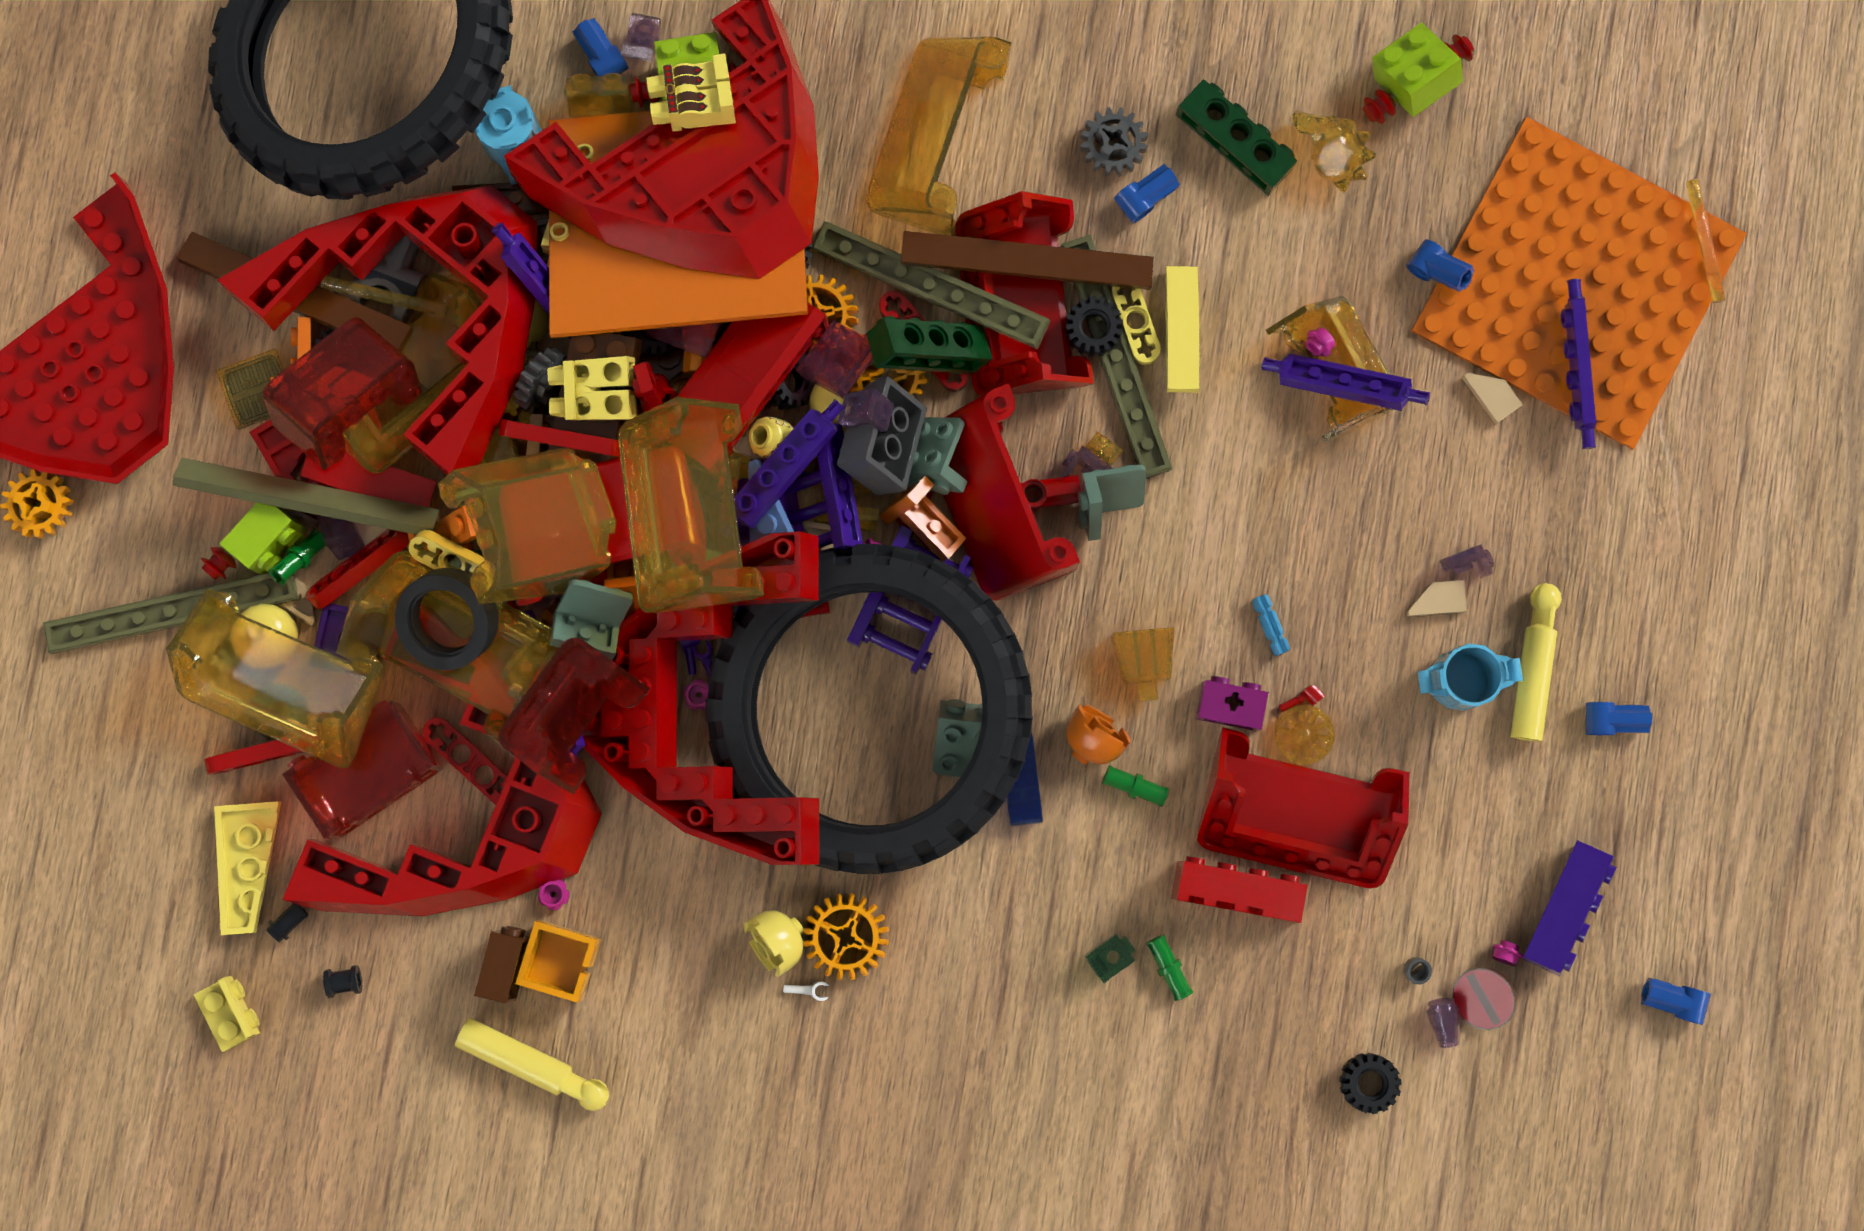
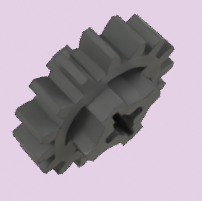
(1108, 133)
(533, 382)

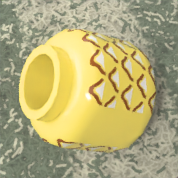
(767, 435)

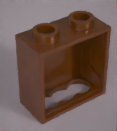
(502, 965)

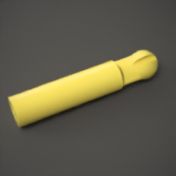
(1536, 665)
(530, 1064)

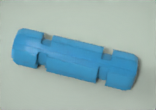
(1271, 625)

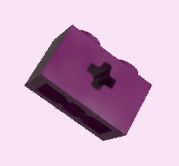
(1246, 716)

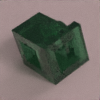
(1098, 957)

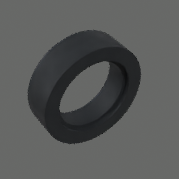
(418, 641)

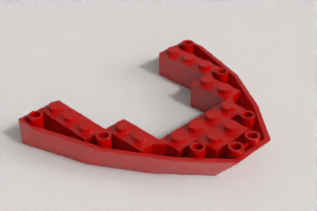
(459, 236)
(641, 741)
(531, 839)

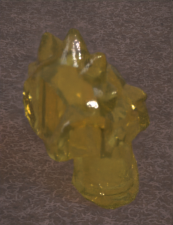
(1337, 147)

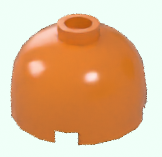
(1094, 737)

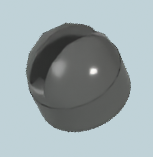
(1421, 973)

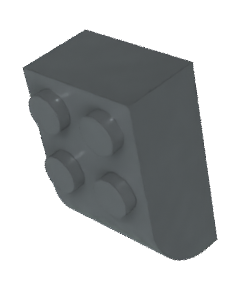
(885, 458)

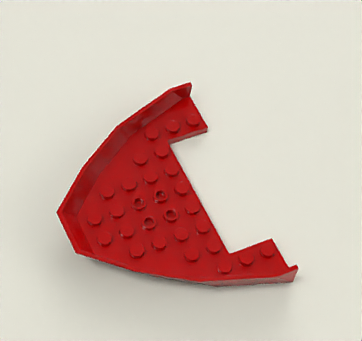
(699, 196)
(96, 374)

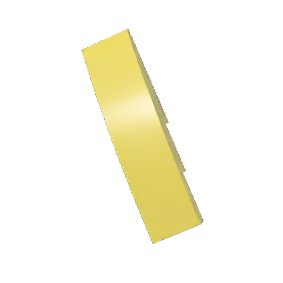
(1182, 329)

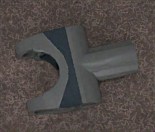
(395, 275)

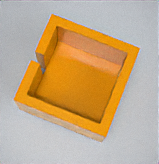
(557, 961)

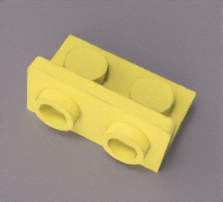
(227, 1013)

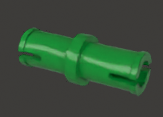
(297, 557)
(1135, 786)
(1169, 967)

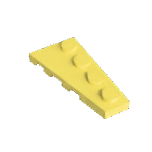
(243, 859)

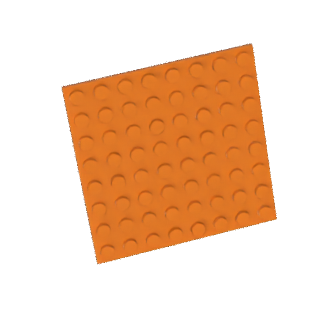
(1565, 217)
(616, 290)

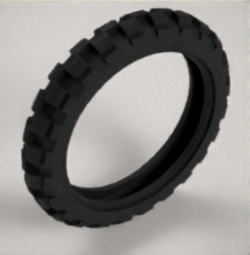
(368, 164)
(1003, 686)

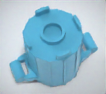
(506, 126)
(1469, 676)

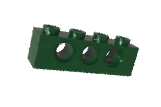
(1240, 154)
(928, 345)

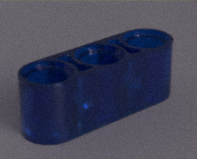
(1024, 797)

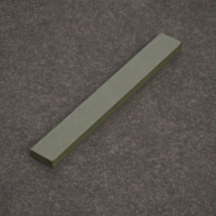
(931, 285)
(1125, 383)
(304, 497)
(158, 613)

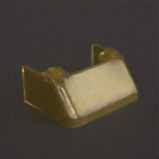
(1351, 348)

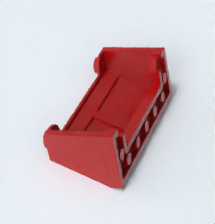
(754, 362)

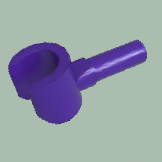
(687, 644)
(706, 658)

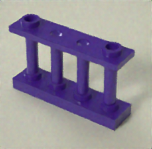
(838, 501)
(879, 604)

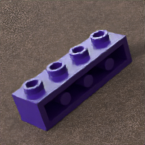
(1568, 909)

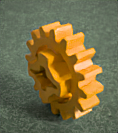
(32, 517)

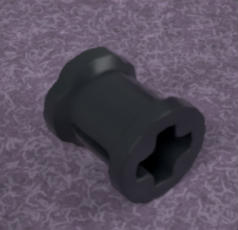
(342, 981)

